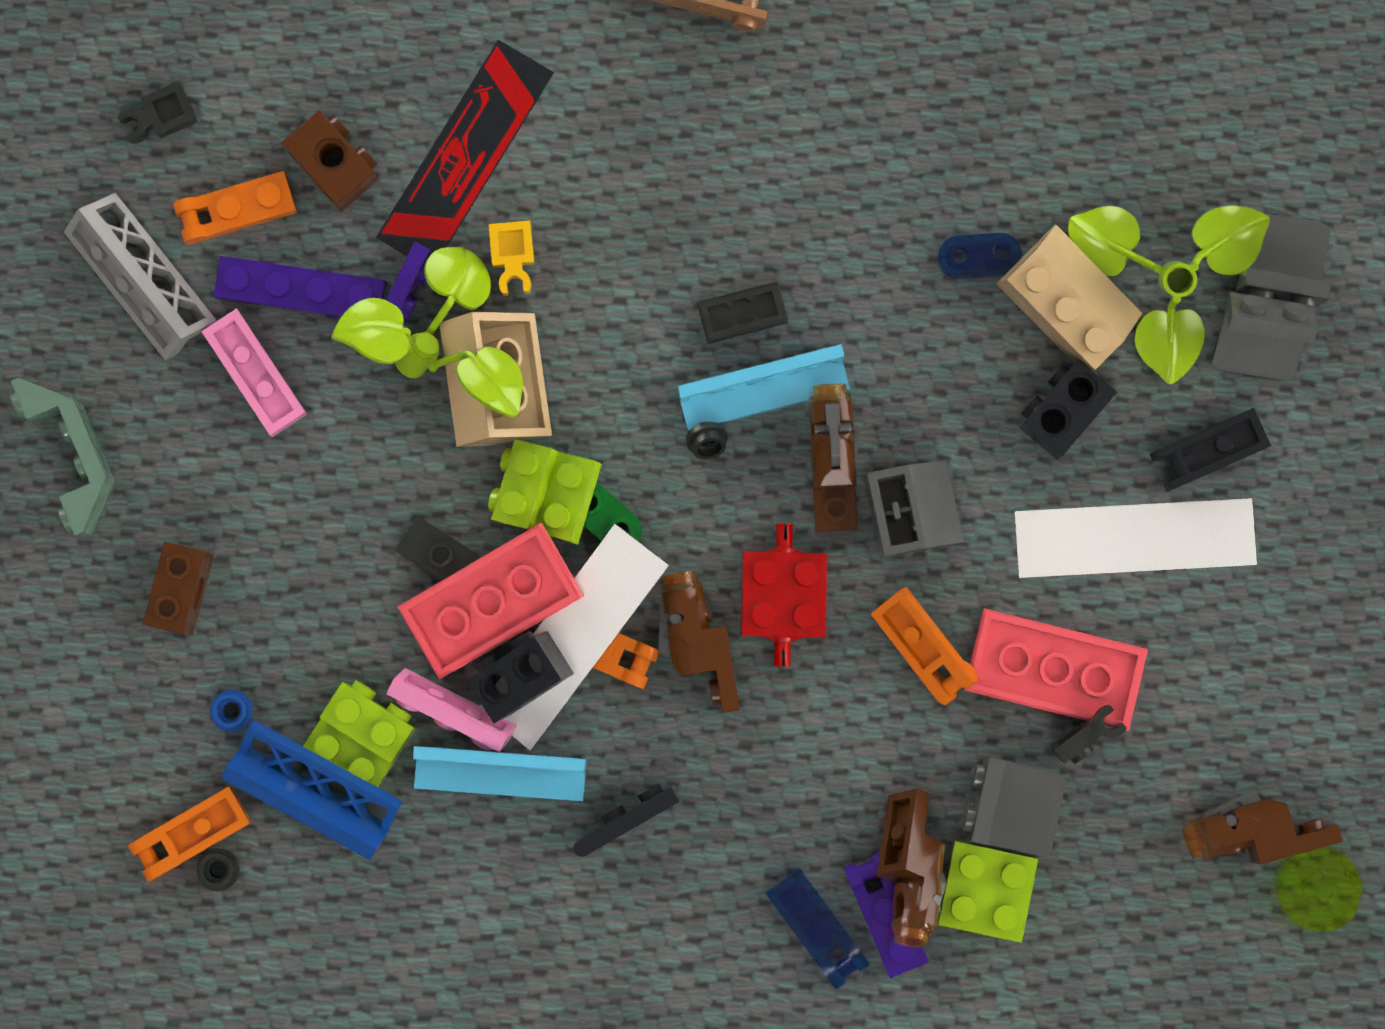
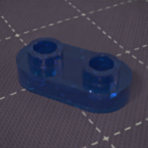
(980, 255)

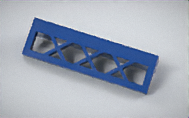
(310, 797)

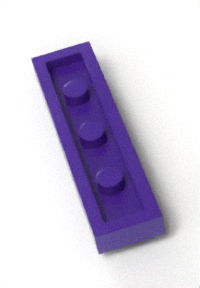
(292, 287)

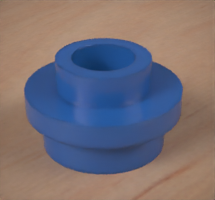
(218, 706)

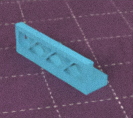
(761, 387)
(499, 773)

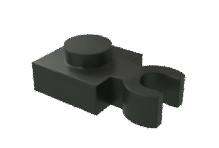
(164, 111)

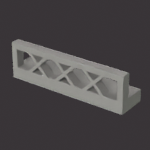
(131, 277)

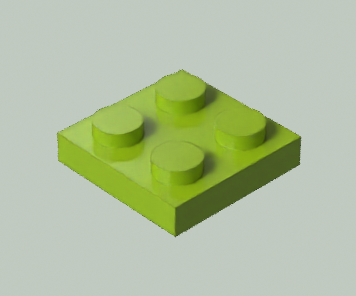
(987, 891)

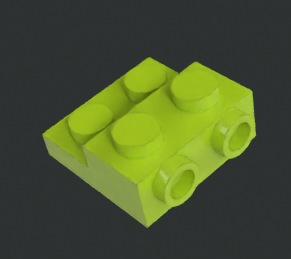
(544, 489)
(361, 733)

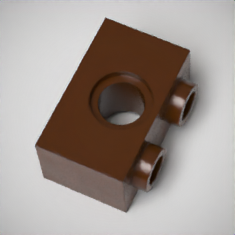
(316, 139)
(178, 589)

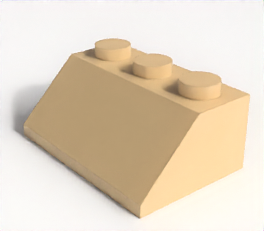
(1070, 299)
(518, 338)

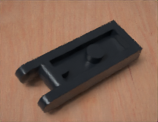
(1214, 448)
(619, 821)

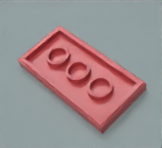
(490, 601)
(1055, 668)

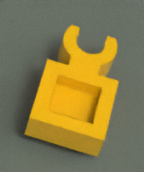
(512, 248)

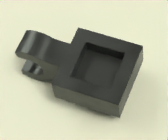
(1077, 742)

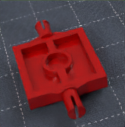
(783, 595)

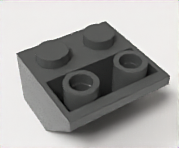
(913, 508)

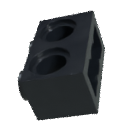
(1073, 415)
(522, 680)

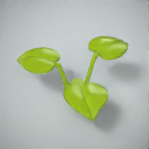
(1228, 240)
(378, 333)

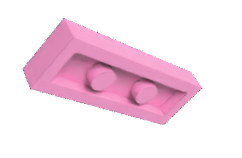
(254, 372)
(450, 710)

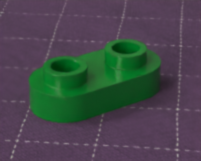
(610, 512)

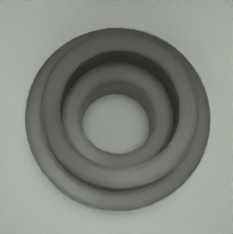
(707, 440)
(205, 874)

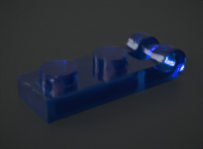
(816, 926)

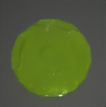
(1306, 884)

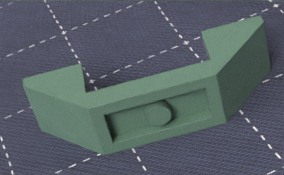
(85, 504)

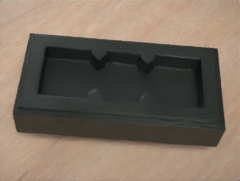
(742, 312)
(434, 550)

